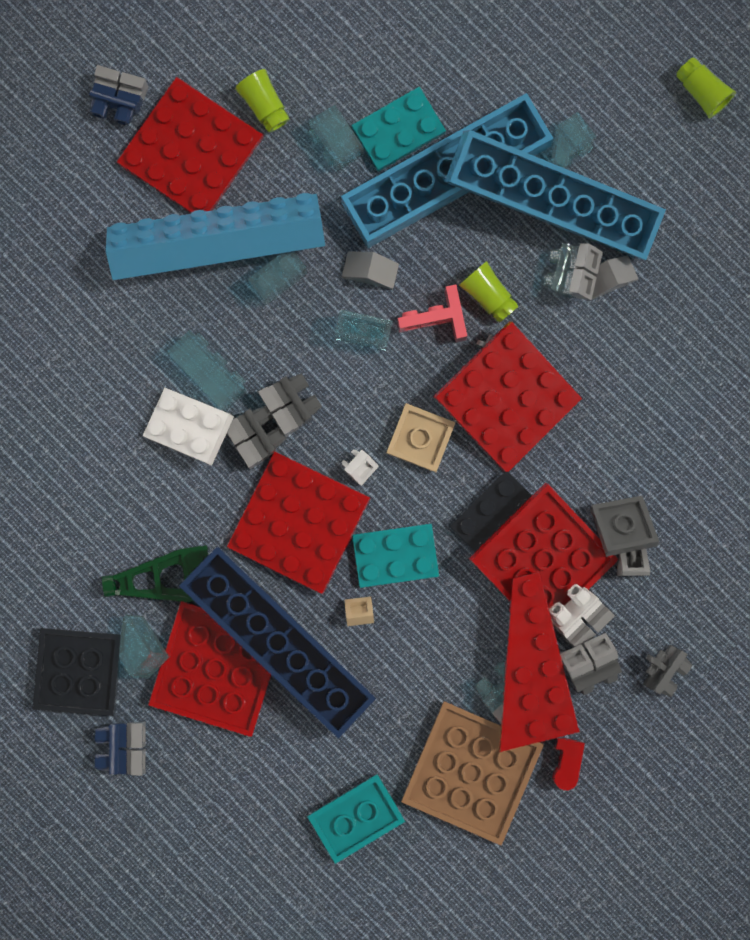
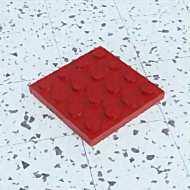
(190, 148)
(507, 397)
(298, 522)
(547, 540)
(209, 675)

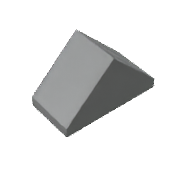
(370, 269)
(614, 275)
(633, 563)

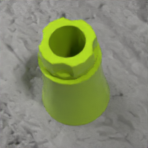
(705, 87)
(263, 100)
(489, 292)

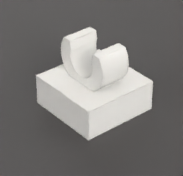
(360, 467)

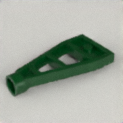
(188, 558)

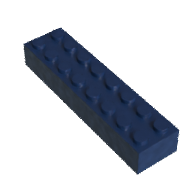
(277, 642)

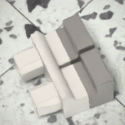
(582, 606)

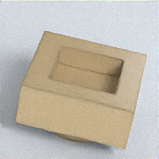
(359, 611)

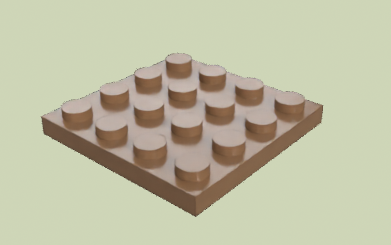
(466, 776)

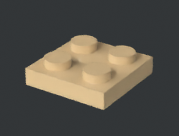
(420, 438)

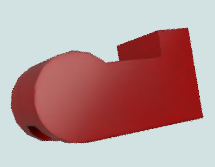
(569, 764)

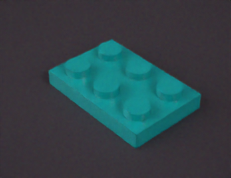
(398, 129)
(395, 555)
(356, 818)

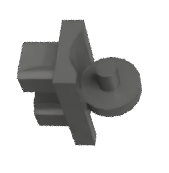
(663, 668)

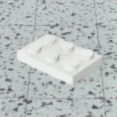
(188, 426)

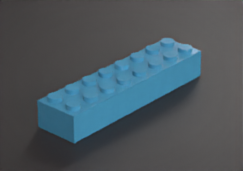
(418, 183)
(554, 195)
(214, 236)

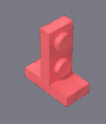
(438, 315)

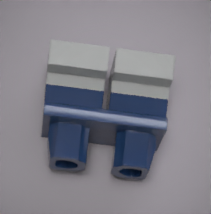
(117, 92)
(122, 760)

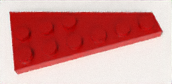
(535, 684)

